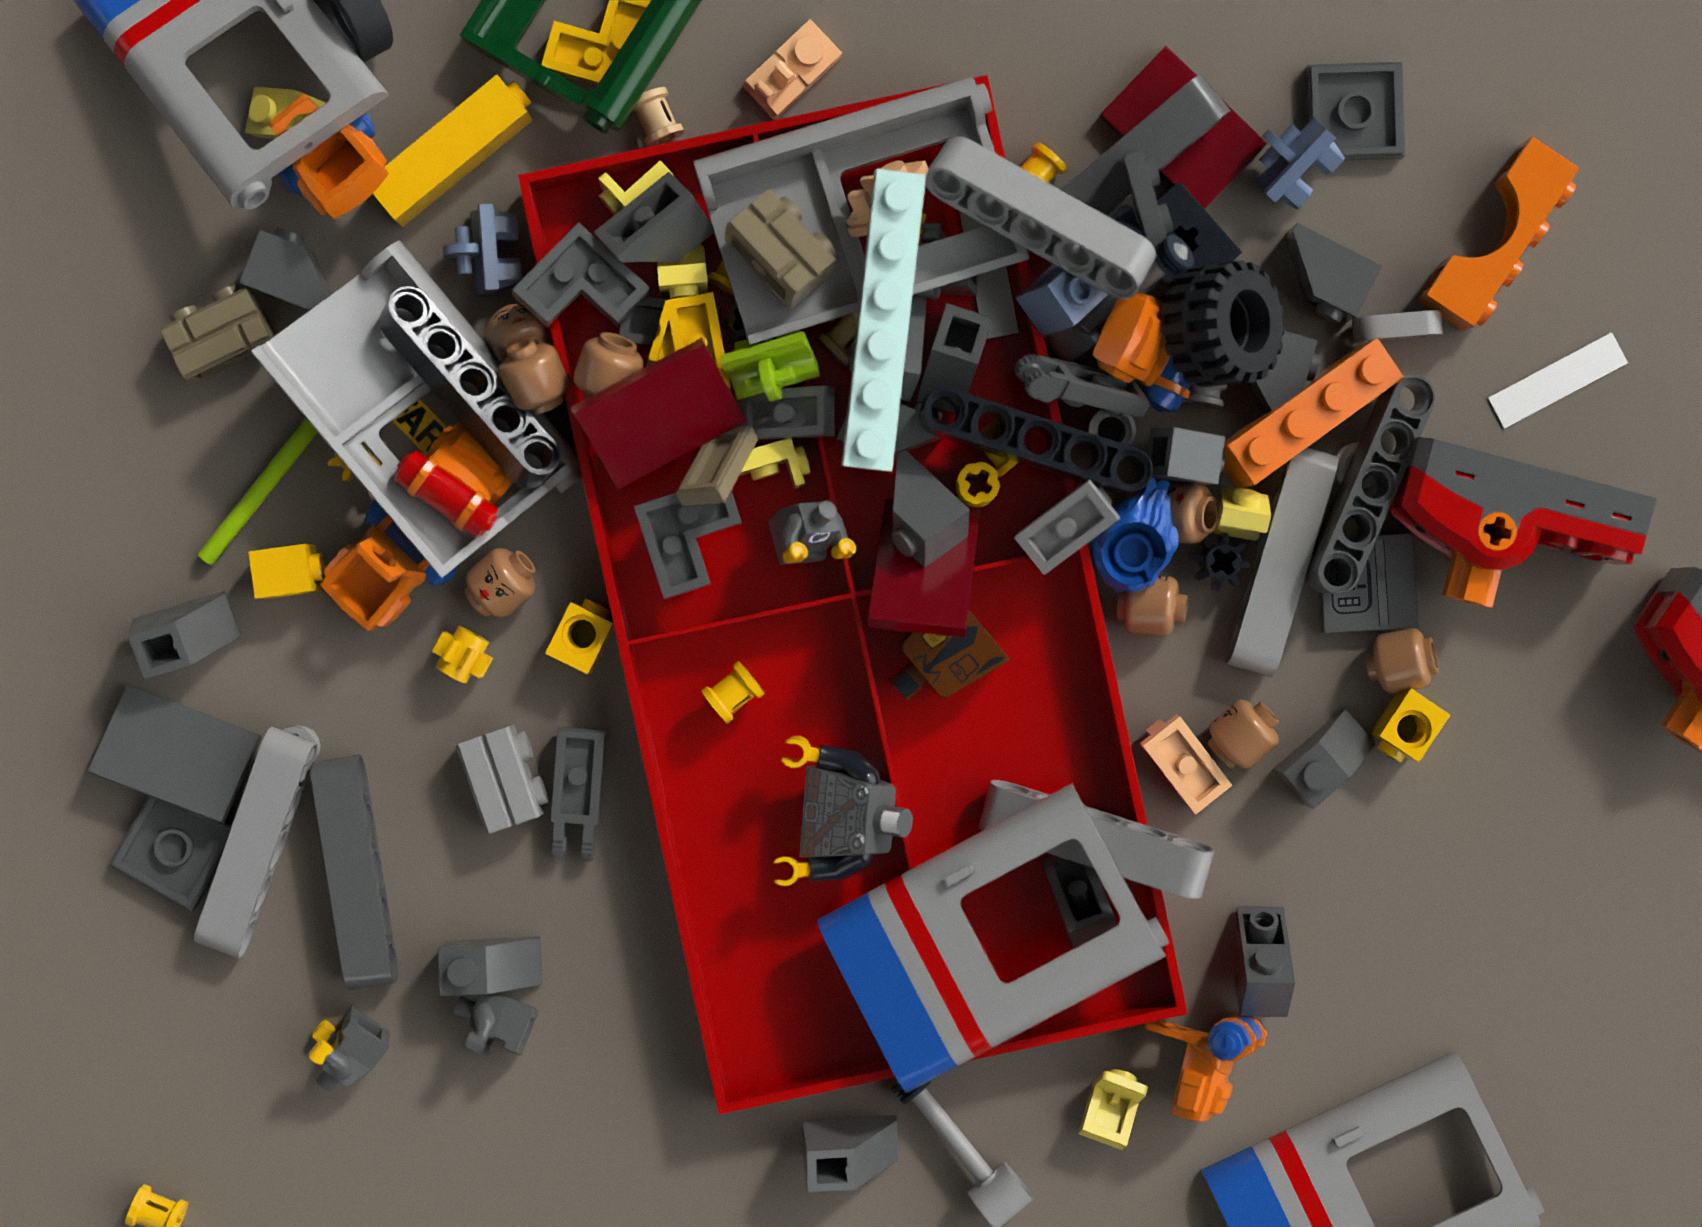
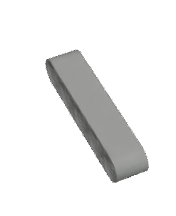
(1040, 217)
(1281, 562)
(255, 843)
(1137, 849)

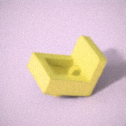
(267, 104)
(616, 199)
(684, 277)
(1243, 513)
(1112, 1108)

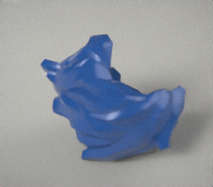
(1139, 543)

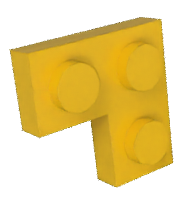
(589, 54)

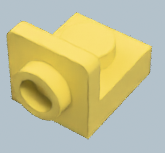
(765, 460)

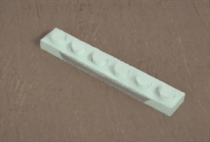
(883, 319)

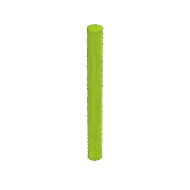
(257, 492)

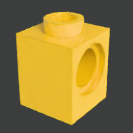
(286, 571)
(567, 651)
(1428, 719)

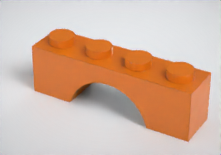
(1530, 188)
(1309, 414)

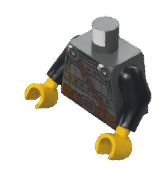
(844, 814)

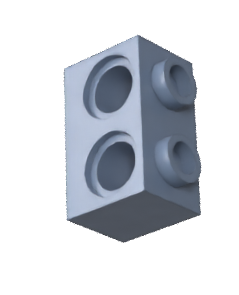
(1058, 300)

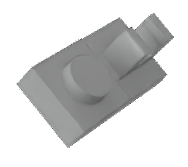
(1067, 526)

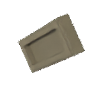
(717, 467)

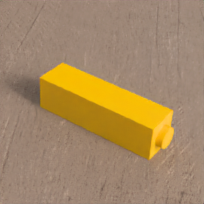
(453, 148)

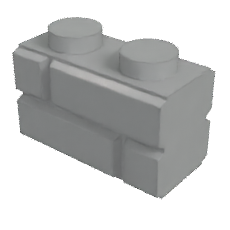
(502, 778)

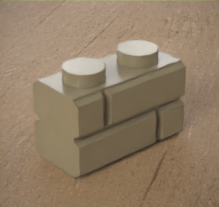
(781, 247)
(218, 333)

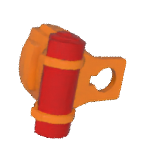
(456, 480)

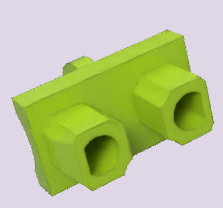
(770, 365)

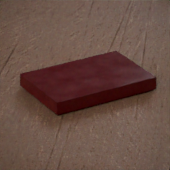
(1208, 162)
(659, 413)
(919, 597)

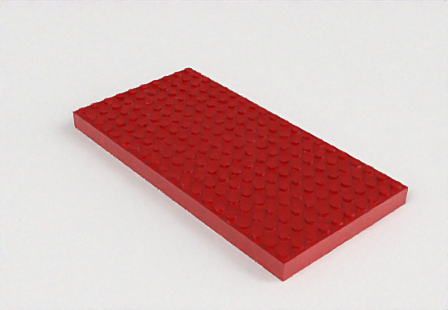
(722, 798)

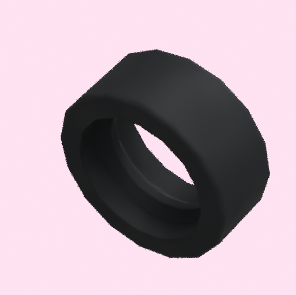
(361, 24)

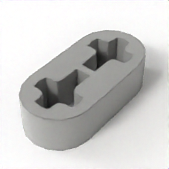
(1397, 326)

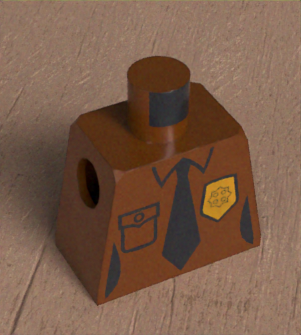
(947, 660)

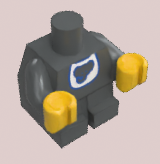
(807, 531)
(351, 1049)

